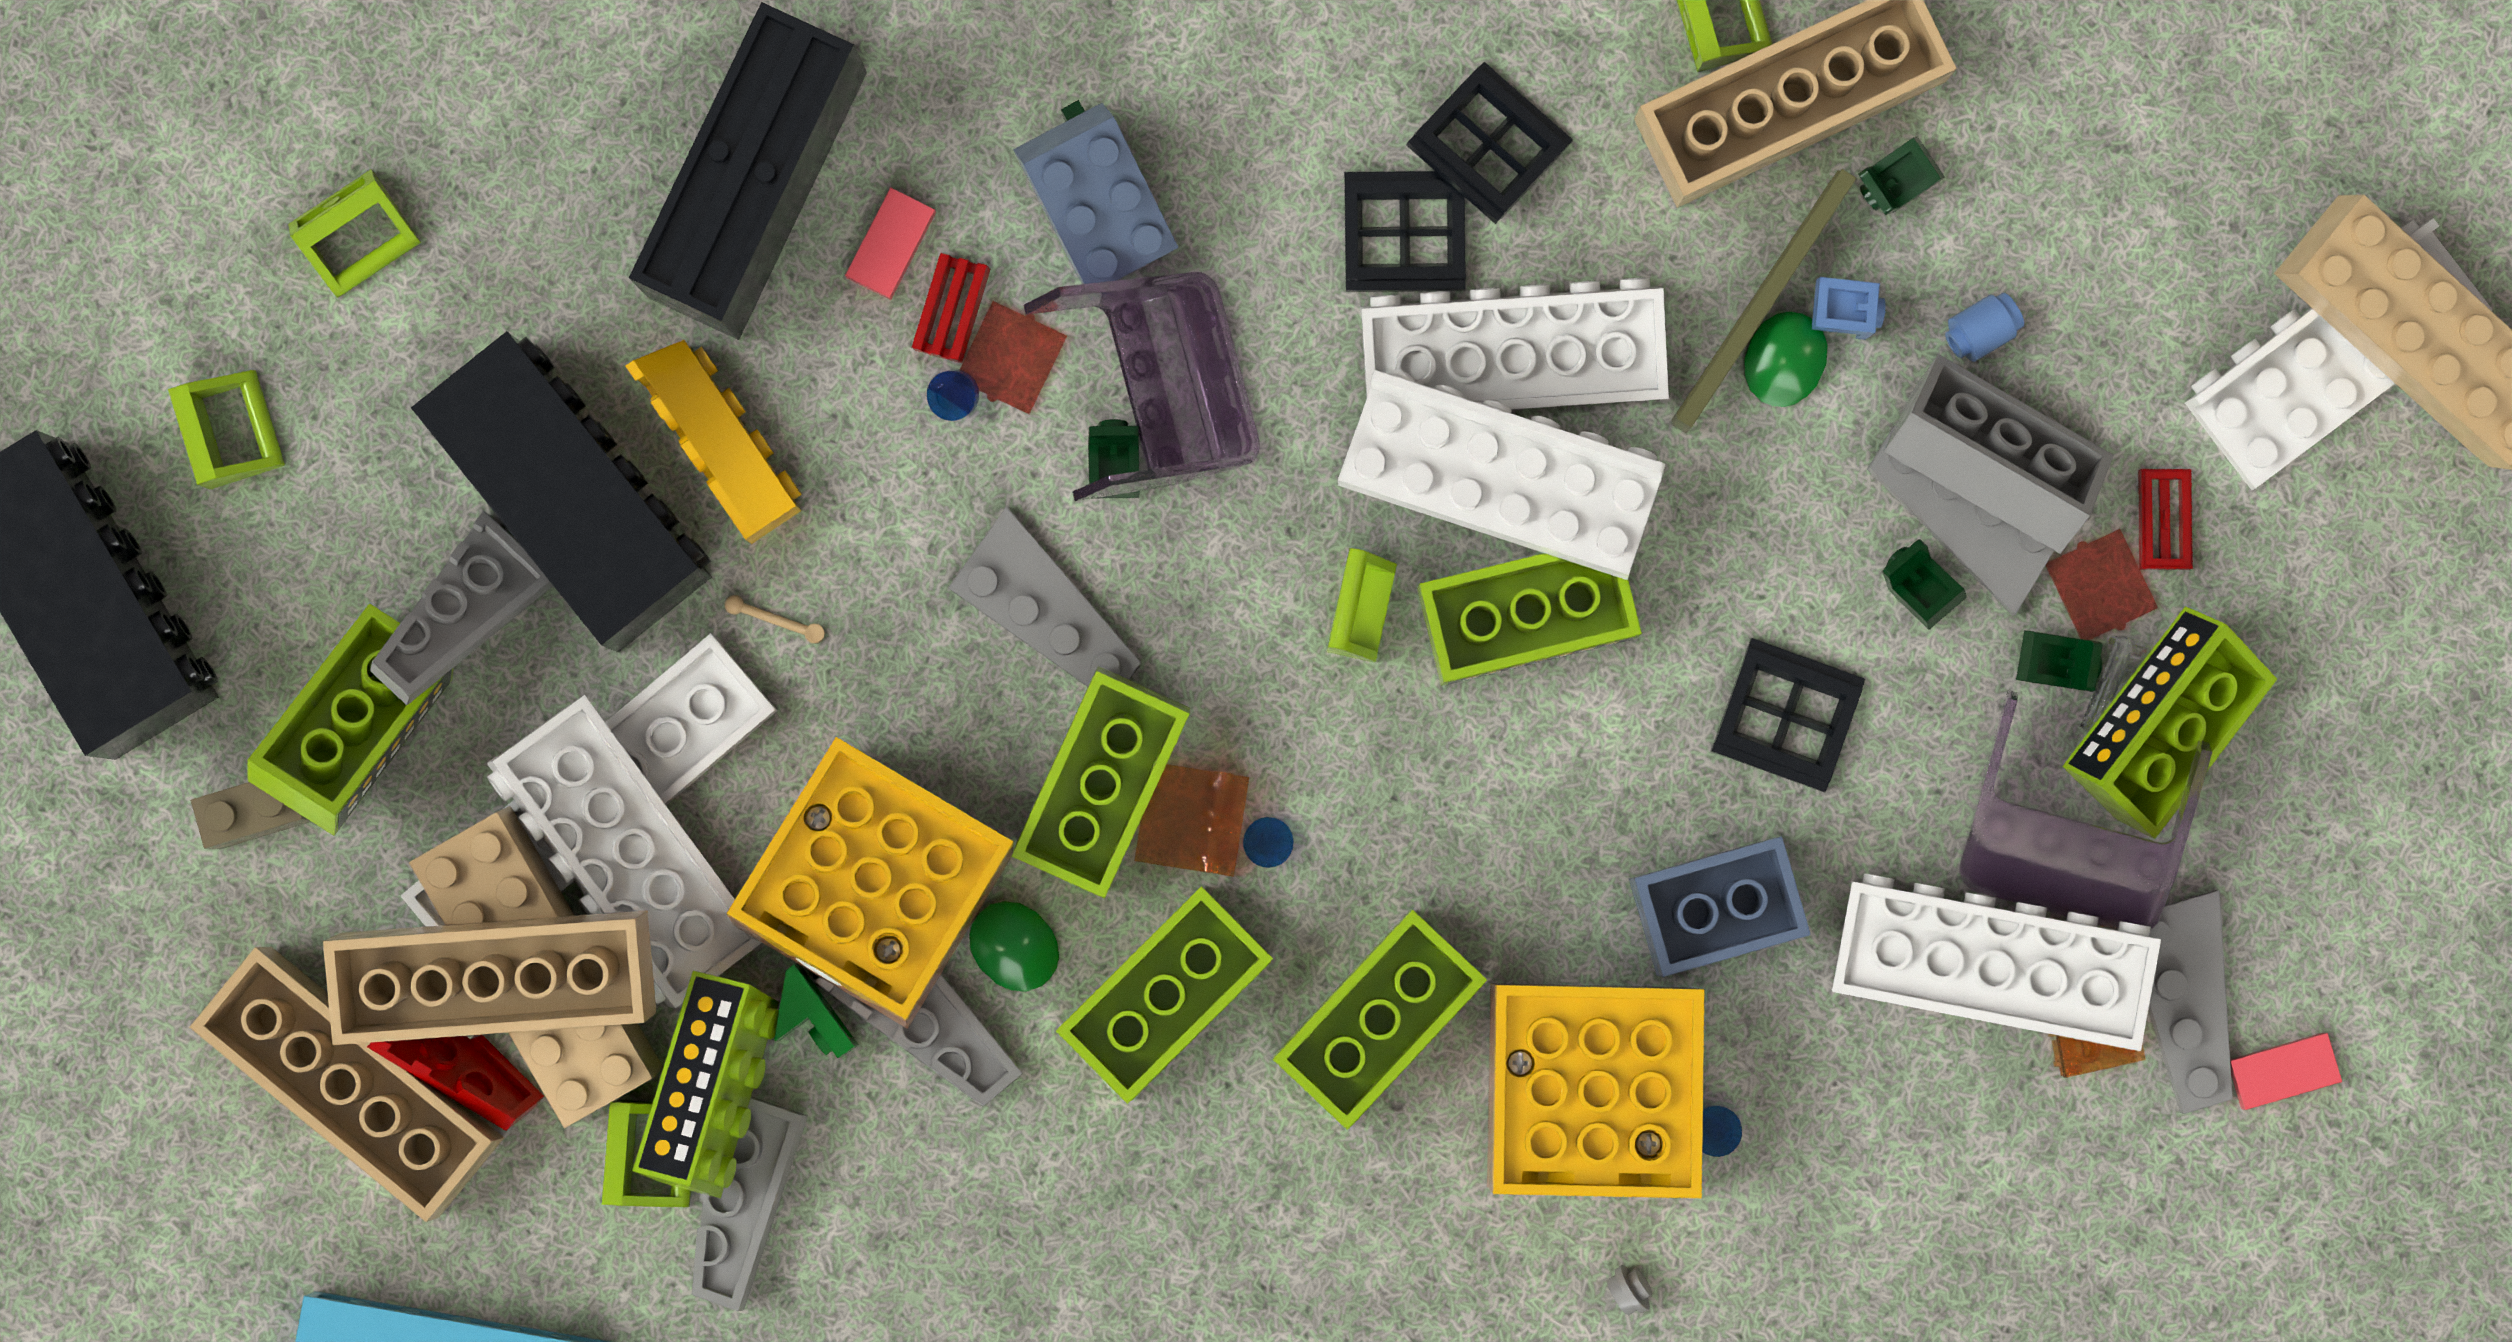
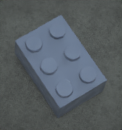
(1096, 197)
(1719, 906)

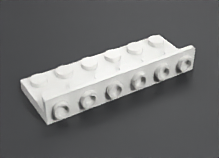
(1526, 346)
(2295, 384)
(1502, 473)
(620, 844)
(1997, 962)

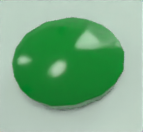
(1785, 359)
(1014, 946)

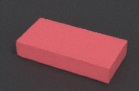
(890, 243)
(2284, 1071)

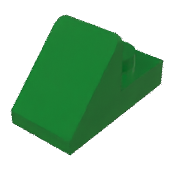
(804, 1002)

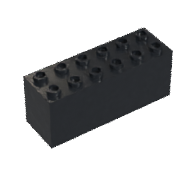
(749, 171)
(564, 490)
(87, 605)

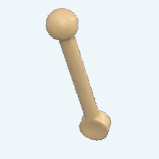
(813, 633)

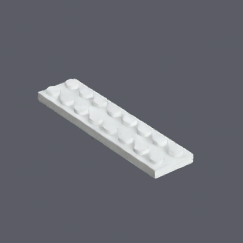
(670, 733)

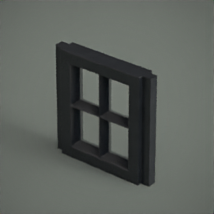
(1460, 172)
(1403, 276)
(1802, 673)

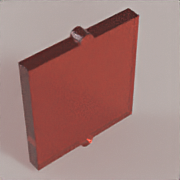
(1012, 357)
(2101, 585)

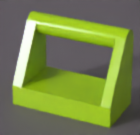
(1703, 38)
(341, 209)
(199, 436)
(1361, 606)
(620, 1161)

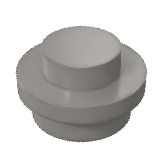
(1630, 1290)

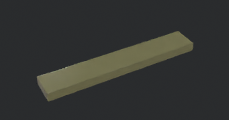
(1763, 300)

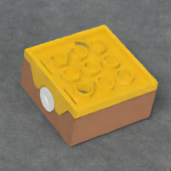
(871, 882)
(1595, 1090)

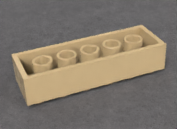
(1792, 95)
(2410, 321)
(499, 876)
(490, 977)
(374, 1112)

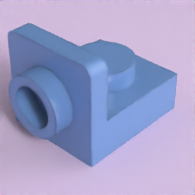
(1847, 307)

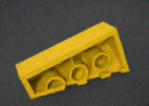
(717, 438)

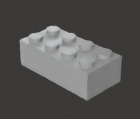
(1999, 454)

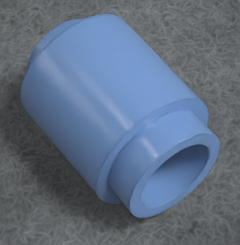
(1984, 327)

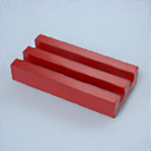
(972, 304)
(2165, 562)

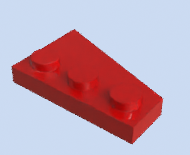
(468, 1073)

